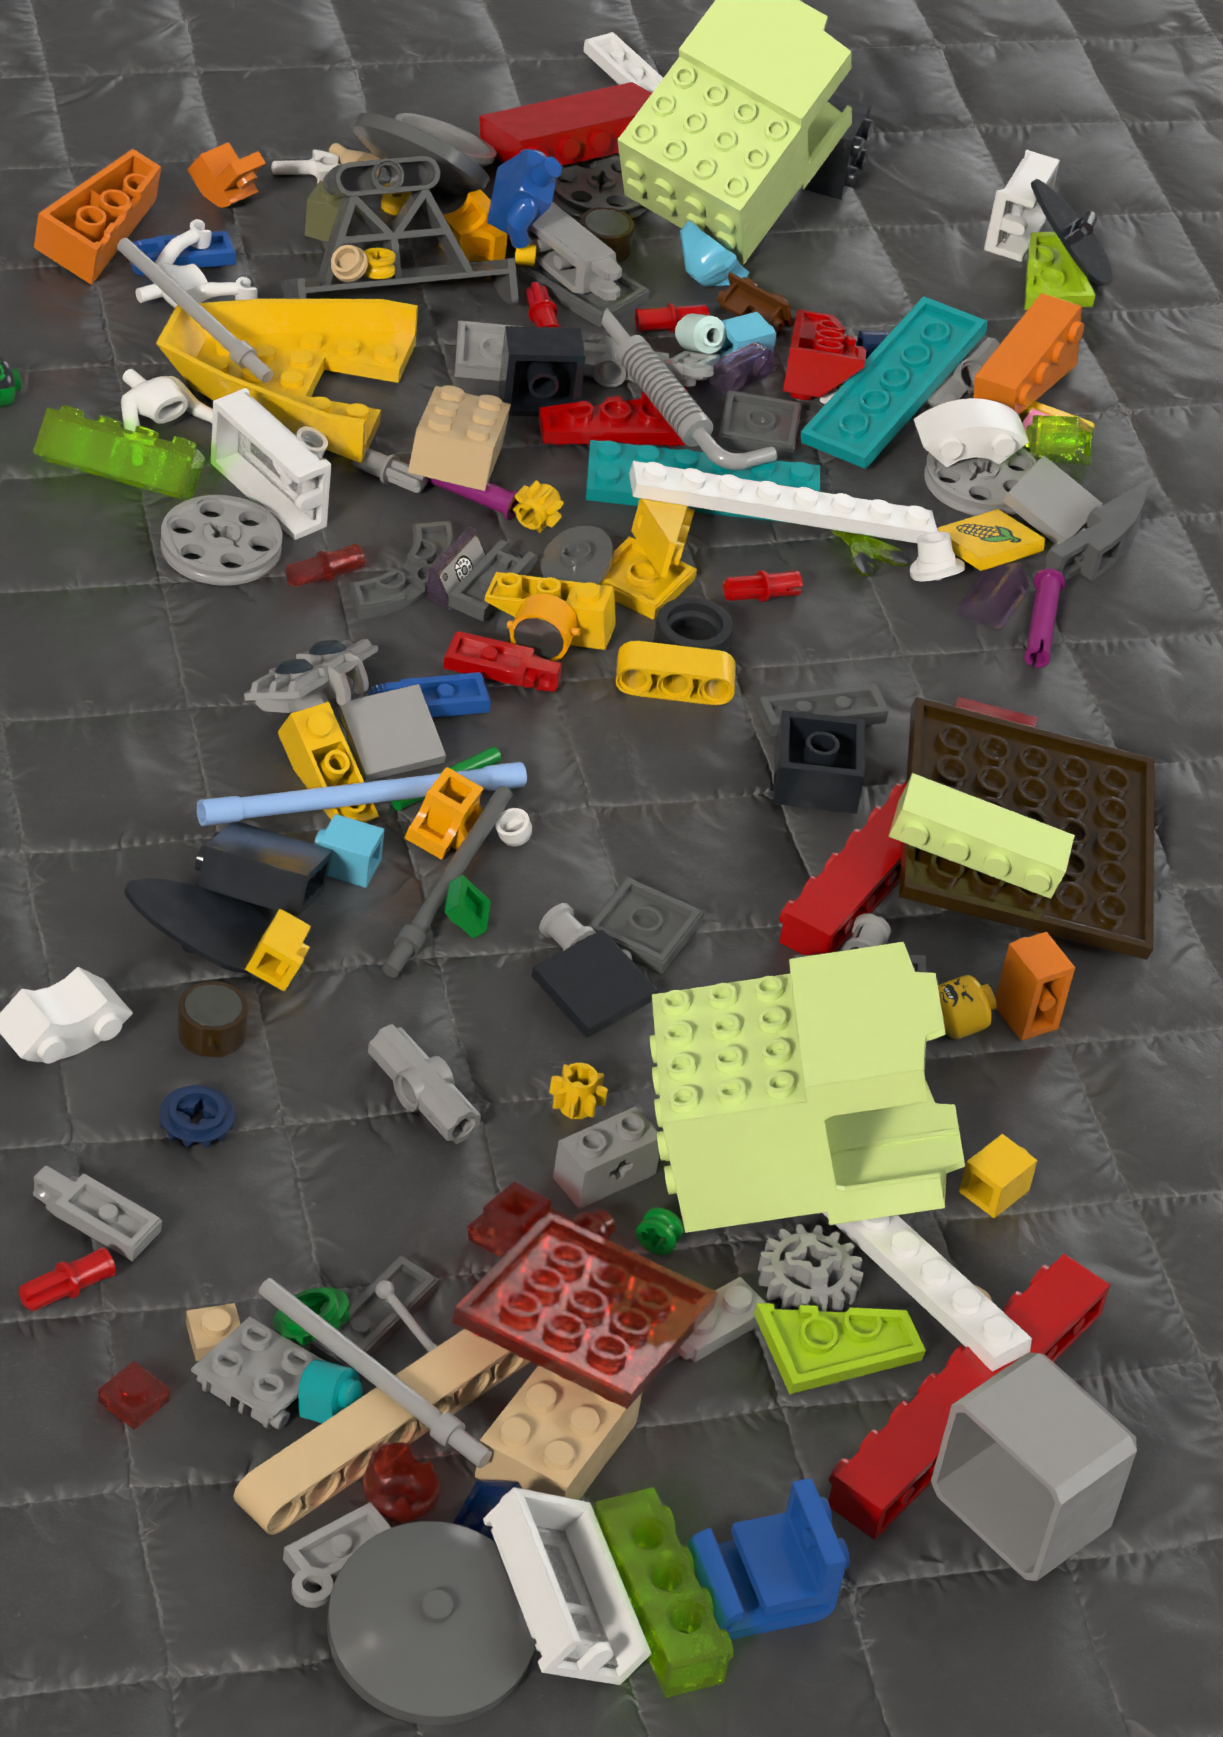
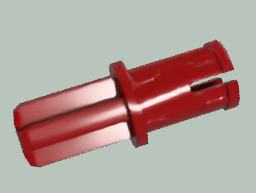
(542, 309)
(665, 317)
(762, 586)
(67, 1279)

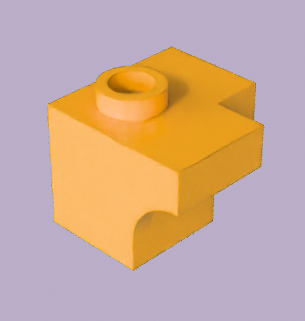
(473, 233)
(446, 814)

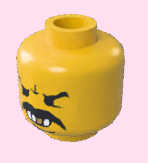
(966, 1006)

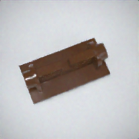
(746, 295)

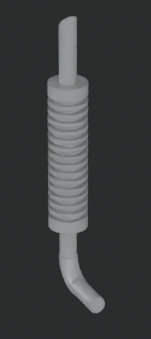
(674, 401)

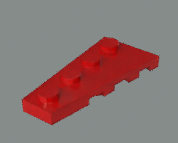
(613, 420)

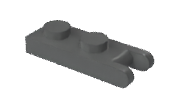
(470, 592)

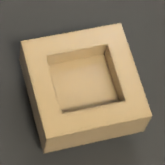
(210, 1326)

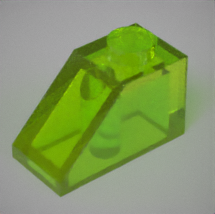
(1060, 439)

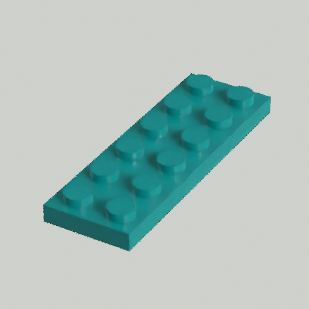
(894, 382)
(611, 463)

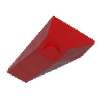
(820, 355)

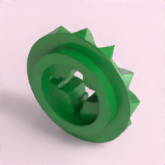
(326, 1302)

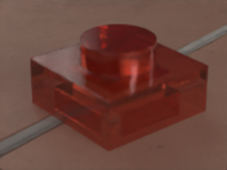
(134, 1395)

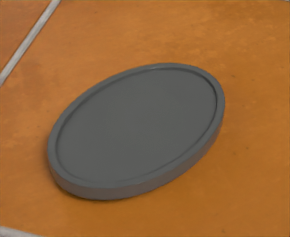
(578, 555)

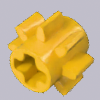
(538, 506)
(578, 1090)

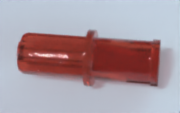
(325, 565)

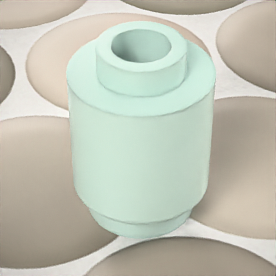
(700, 333)

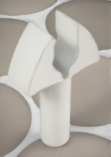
(318, 166)

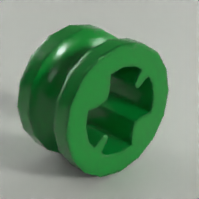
(659, 1231)

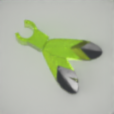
(866, 548)

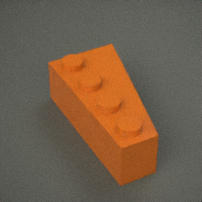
(91, 219)
(1032, 355)

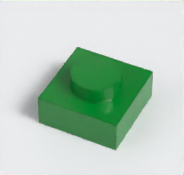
(467, 906)

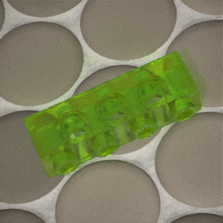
(678, 1659)

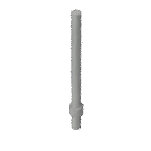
(240, 351)
(443, 1426)

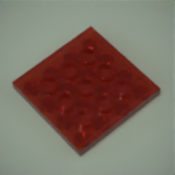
(585, 1309)

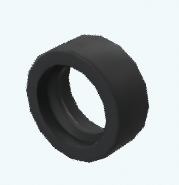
(696, 614)

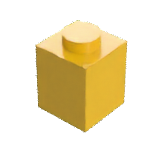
(998, 1175)

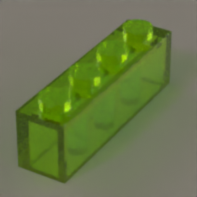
(119, 453)

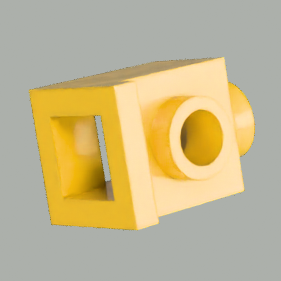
(280, 950)

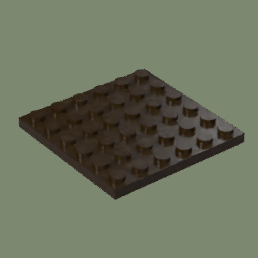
(1061, 782)

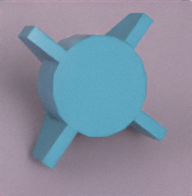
(707, 259)

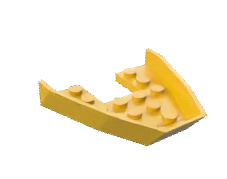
(298, 344)

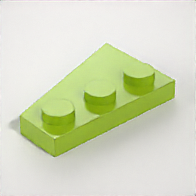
(1054, 272)
(831, 1347)

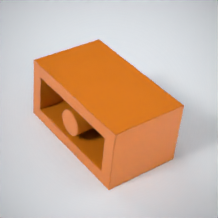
(1034, 985)

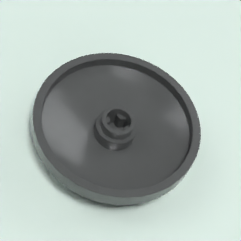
(395, 139)
(428, 1624)

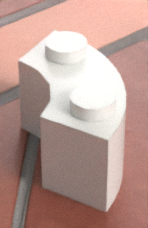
(971, 430)
(63, 1018)

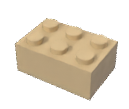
(459, 437)
(555, 1436)

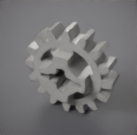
(810, 1270)

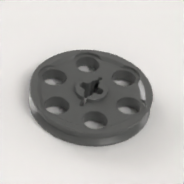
(586, 187)

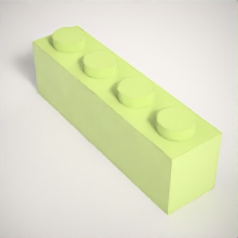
(981, 836)

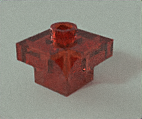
(509, 1219)

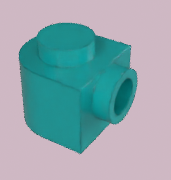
(327, 1390)

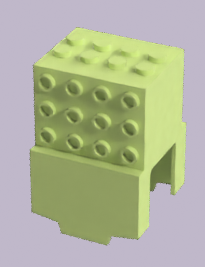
(738, 121)
(804, 1093)

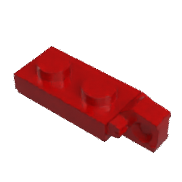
(501, 662)

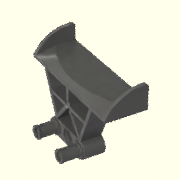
(407, 175)

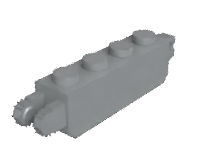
(574, 255)

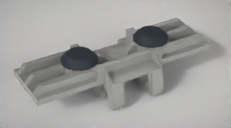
(314, 677)

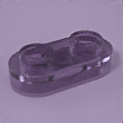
(742, 368)

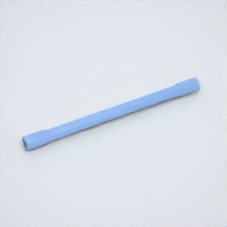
(237, 808)

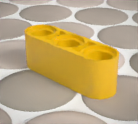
(675, 673)

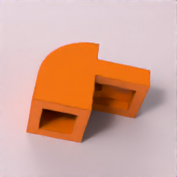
(224, 176)

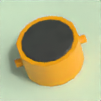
(545, 625)

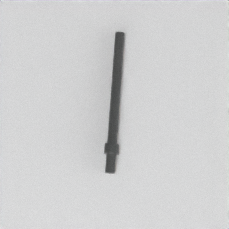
(412, 935)

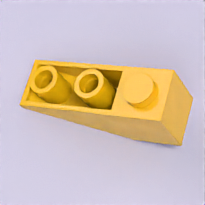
(662, 532)
(591, 603)
(323, 756)

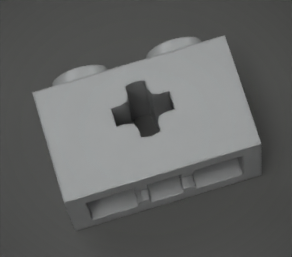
(606, 1157)

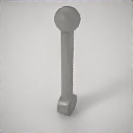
(385, 1290)

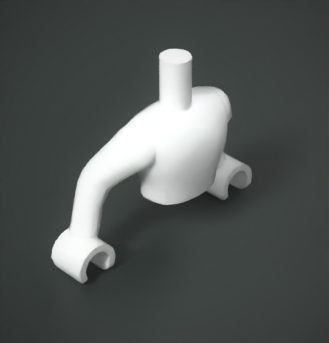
(190, 276)
(159, 399)

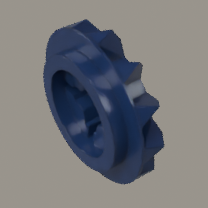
(183, 1105)

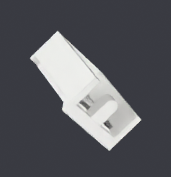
(1017, 209)

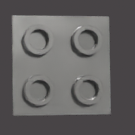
(255, 1371)

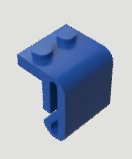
(776, 1569)

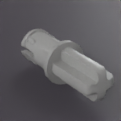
(391, 470)

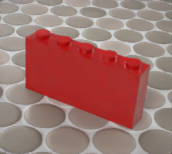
(565, 127)

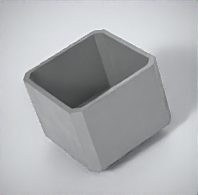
(1033, 1465)

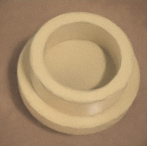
(349, 263)

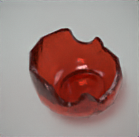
(399, 1483)

